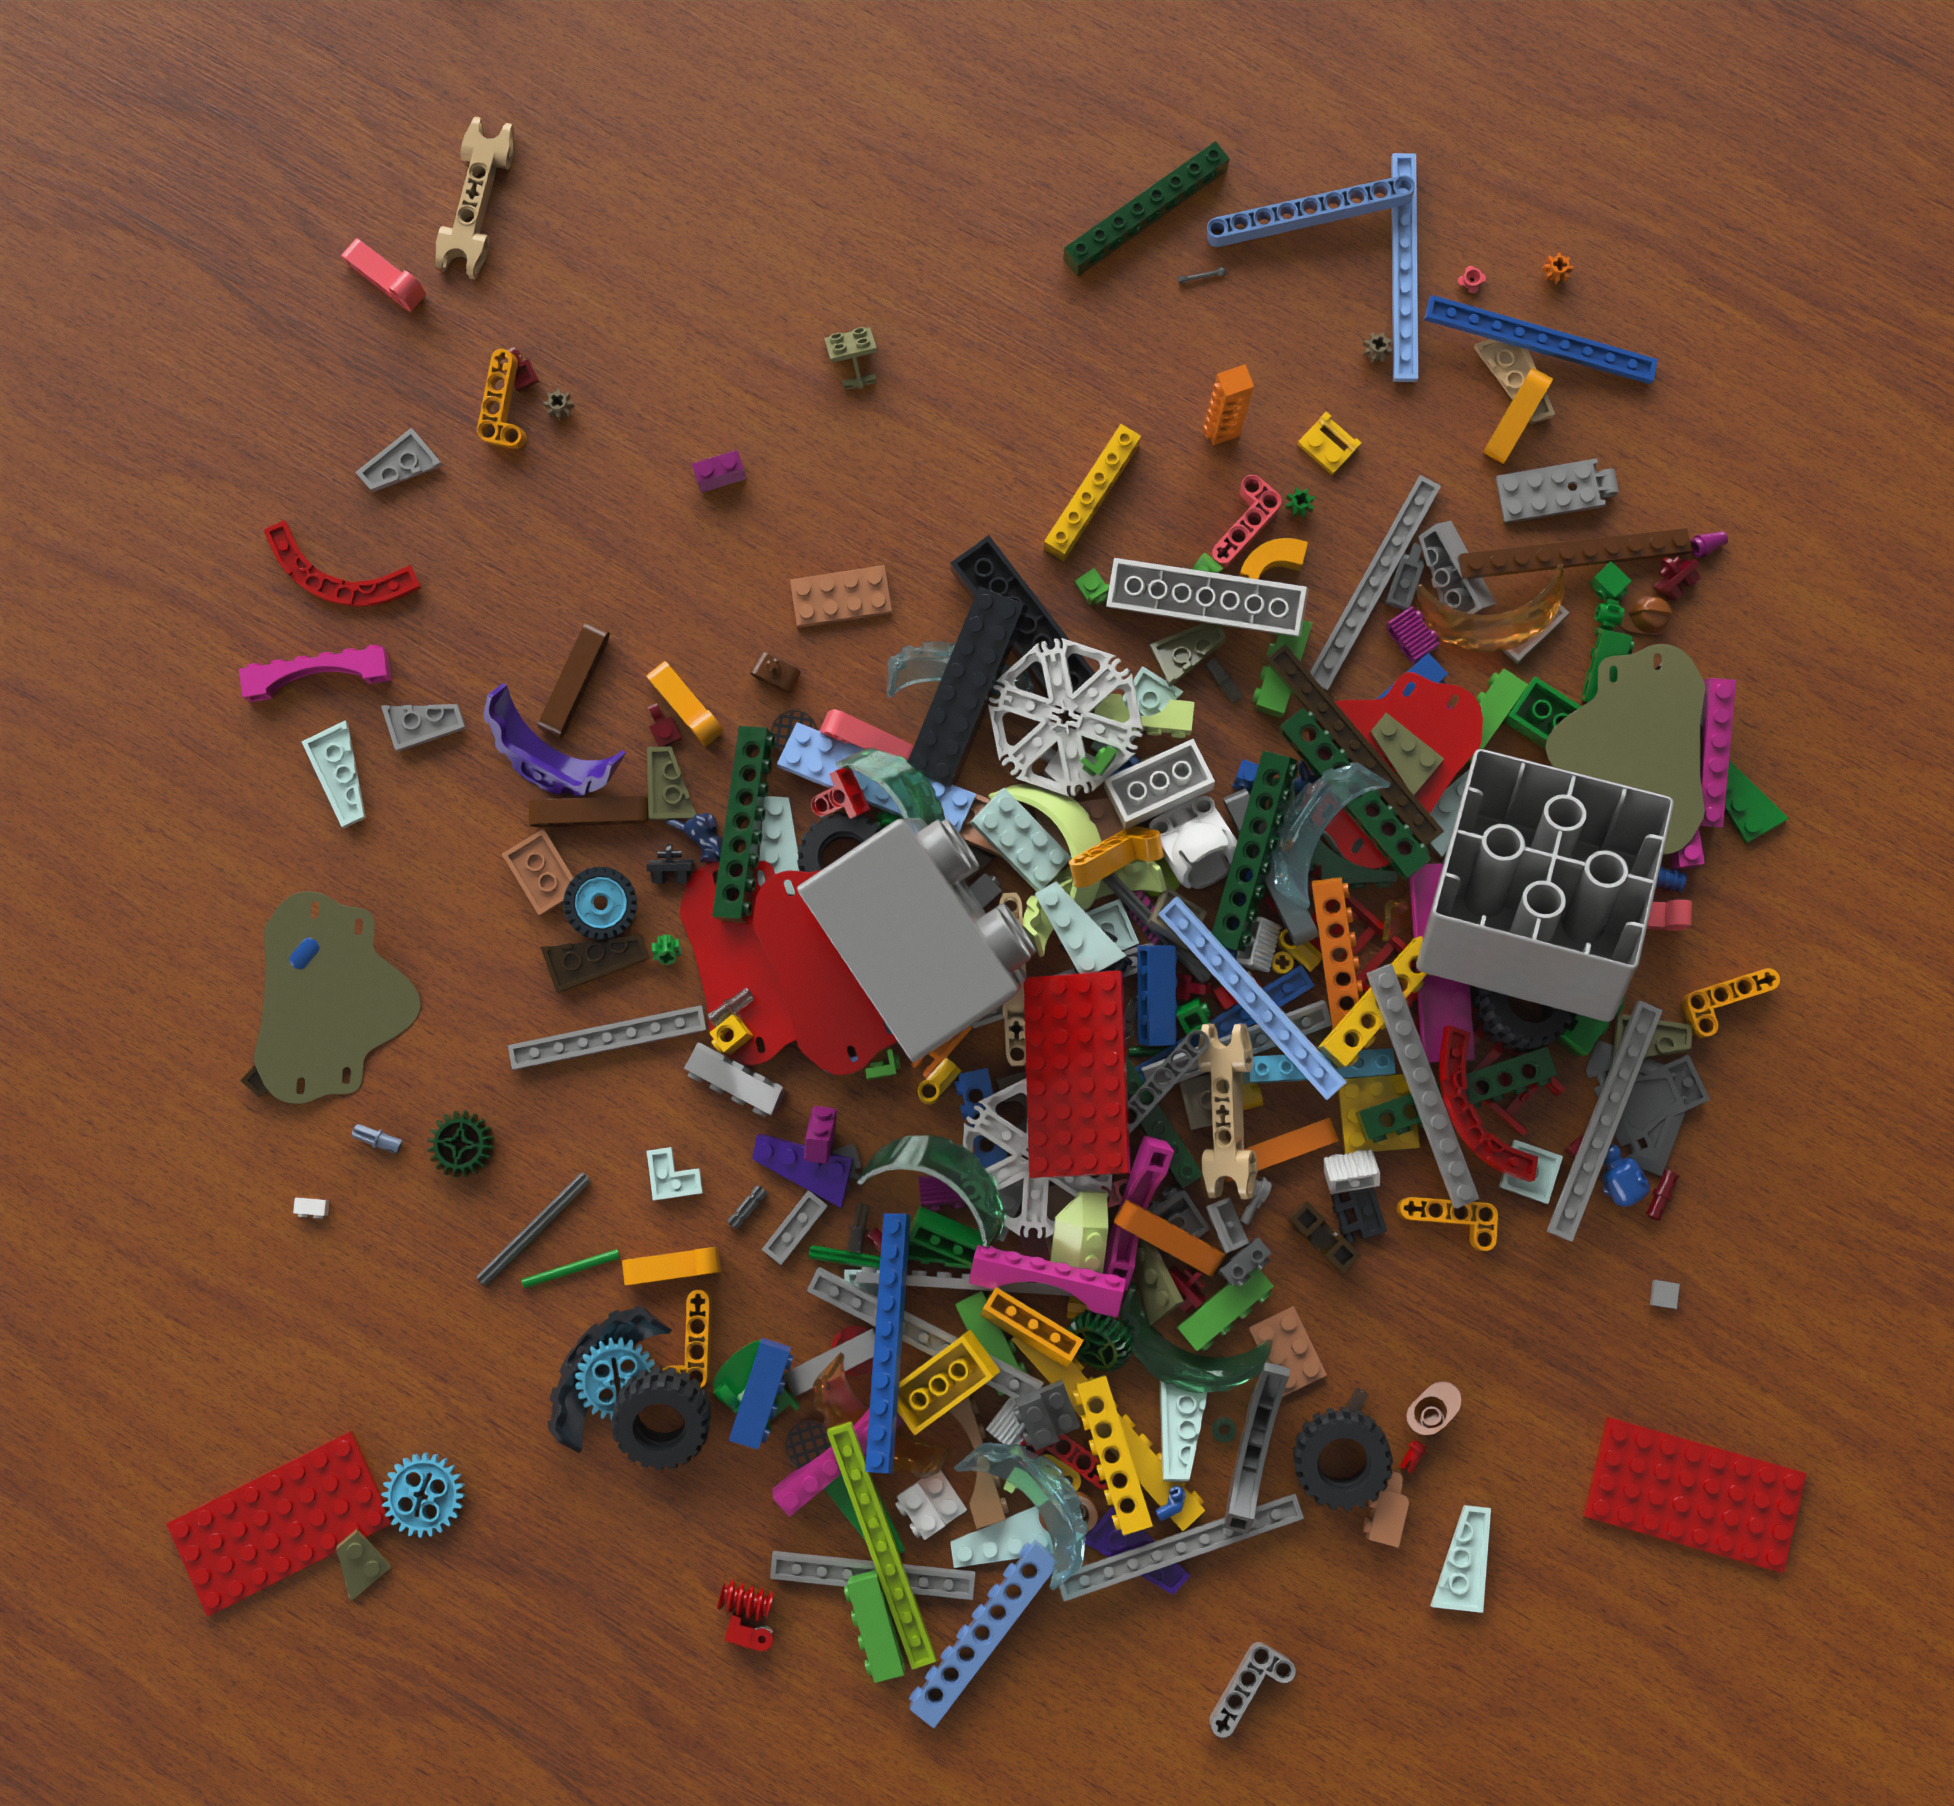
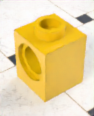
(741, 1035)

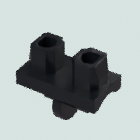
(659, 867)

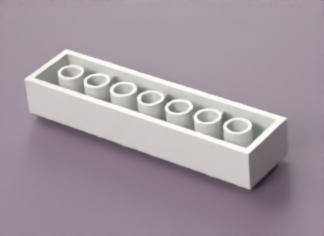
(1207, 597)

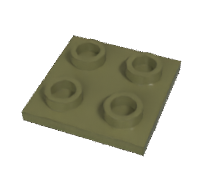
(852, 345)

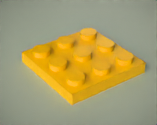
(1366, 1093)

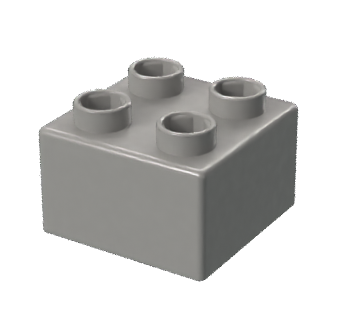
(1546, 885)
(919, 932)

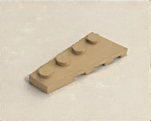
(1510, 368)

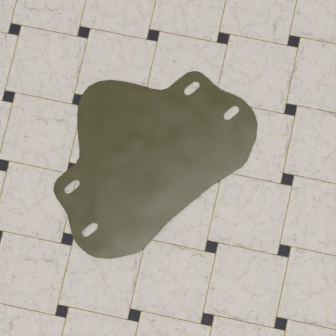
(1642, 733)
(333, 1007)

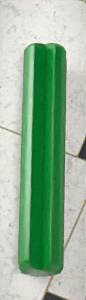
(844, 1257)

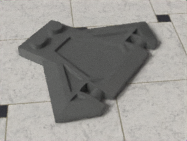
(1654, 1105)

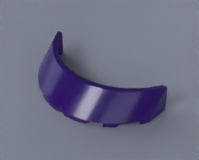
(535, 758)

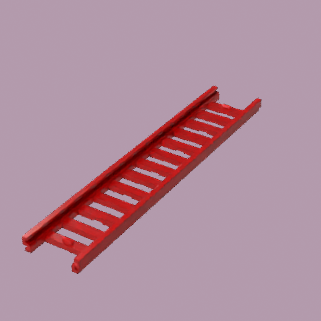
(1398, 945)

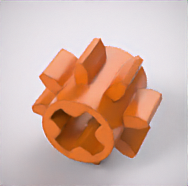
(1556, 274)

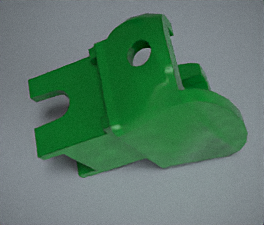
(733, 1377)

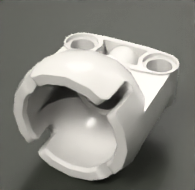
(1196, 842)

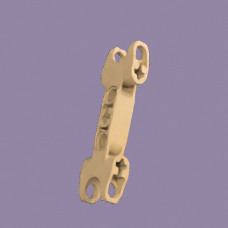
(465, 237)
(1014, 1008)
(1228, 1156)

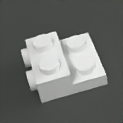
(930, 1504)

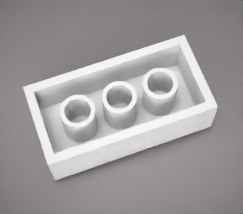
(1159, 784)

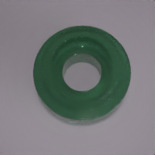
(1232, 1429)

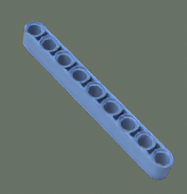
(1319, 203)

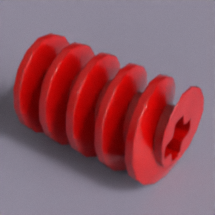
(745, 1600)

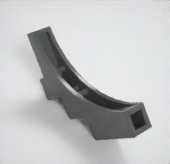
(1253, 1447)

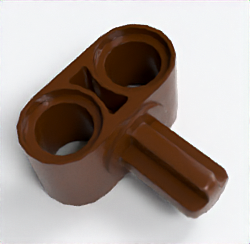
(775, 672)

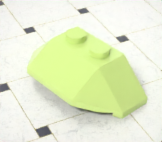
(1082, 1232)

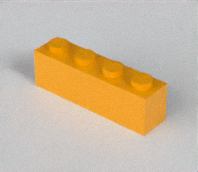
(1031, 1327)

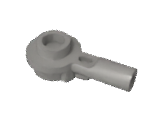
(1261, 1192)

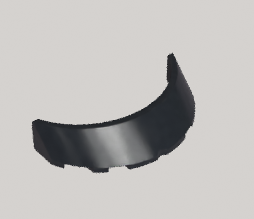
(567, 1408)

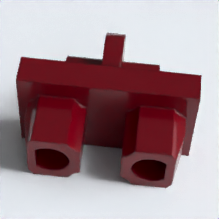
(1673, 573)
(1190, 1286)

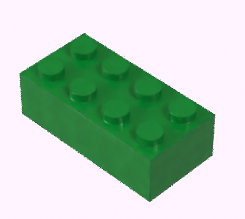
(1539, 711)

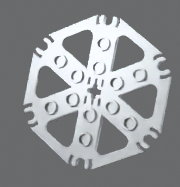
(1061, 694)
(1016, 1167)

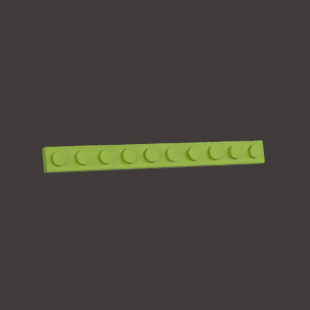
(881, 1545)

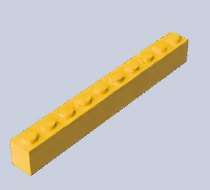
(1146, 1463)

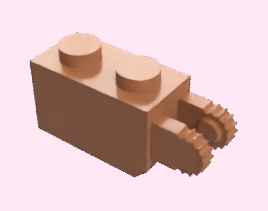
(1387, 1513)

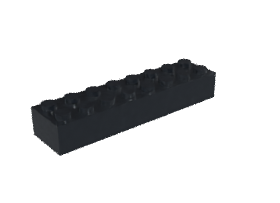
(989, 568)
(967, 686)

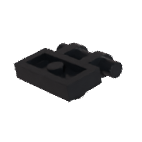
(1366, 1212)

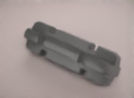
(747, 1207)

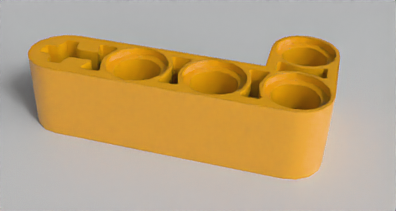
(503, 397)
(1517, 415)
(685, 704)
(1114, 854)
(1730, 995)
(1447, 1216)
(671, 1266)
(693, 1338)

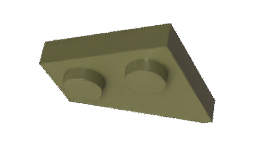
(360, 1563)

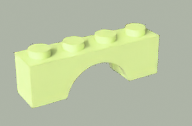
(1173, 719)

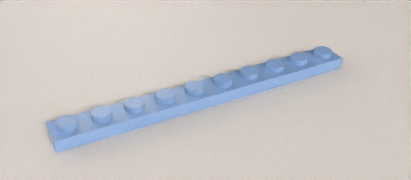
(1404, 276)
(1252, 998)

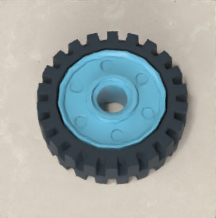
(580, 898)

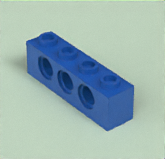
(979, 1081)

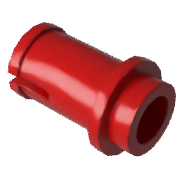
(1414, 1455)

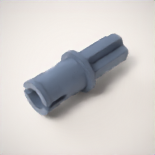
(377, 1139)

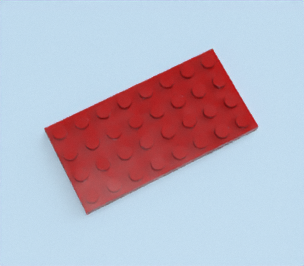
(1076, 1075)
(1694, 1494)
(278, 1523)

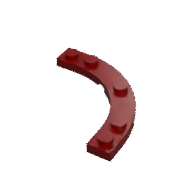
(333, 589)
(1464, 1116)

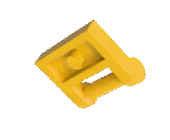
(1323, 449)

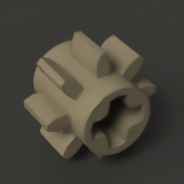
(1373, 353)
(559, 411)

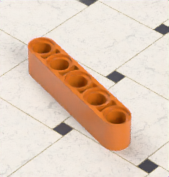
(1293, 1144)
(1169, 1238)

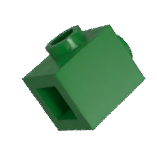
(1610, 583)
(1193, 1015)

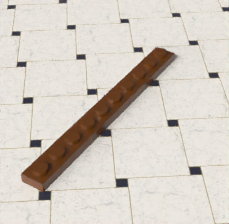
(1574, 553)

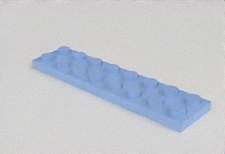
(815, 757)

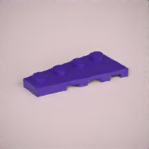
(787, 1159)
(1112, 1542)

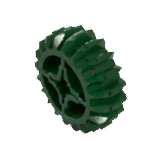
(439, 1141)
(1105, 1341)

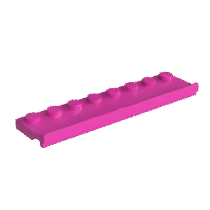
(1439, 999)

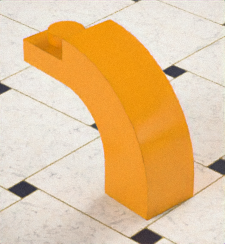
(1274, 553)

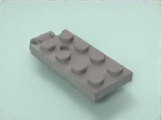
(1546, 491)

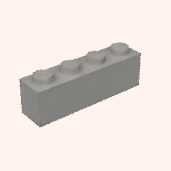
(1441, 551)
(735, 1079)

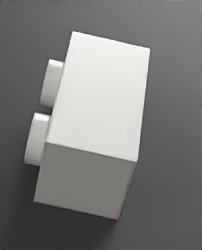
(314, 1207)

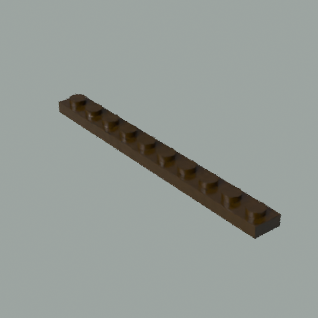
(1351, 740)

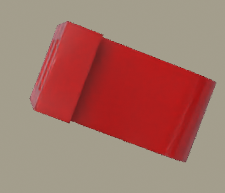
(844, 794)

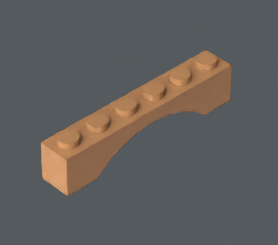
(985, 1501)

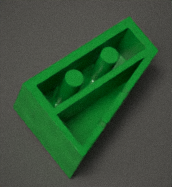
(1608, 644)
(1583, 1033)
(942, 1240)

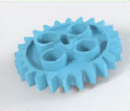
(594, 1382)
(402, 1487)

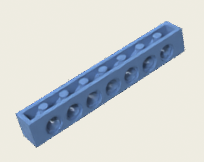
(933, 1709)

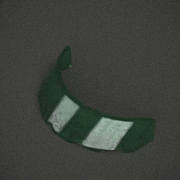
(901, 781)
(951, 1165)
(1182, 1368)

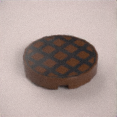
(785, 723)
(806, 1442)

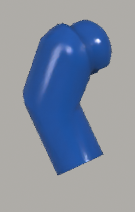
(1174, 1503)

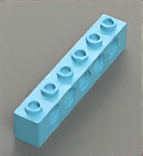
(1281, 1069)

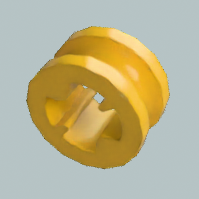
(1287, 957)

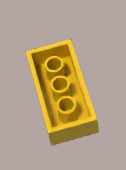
(944, 1381)

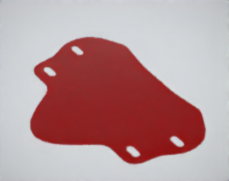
(1449, 732)
(735, 959)
(820, 990)

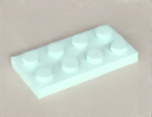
(1020, 840)

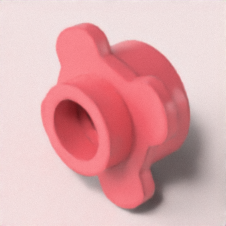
(1476, 274)

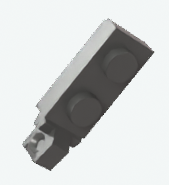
(1406, 579)

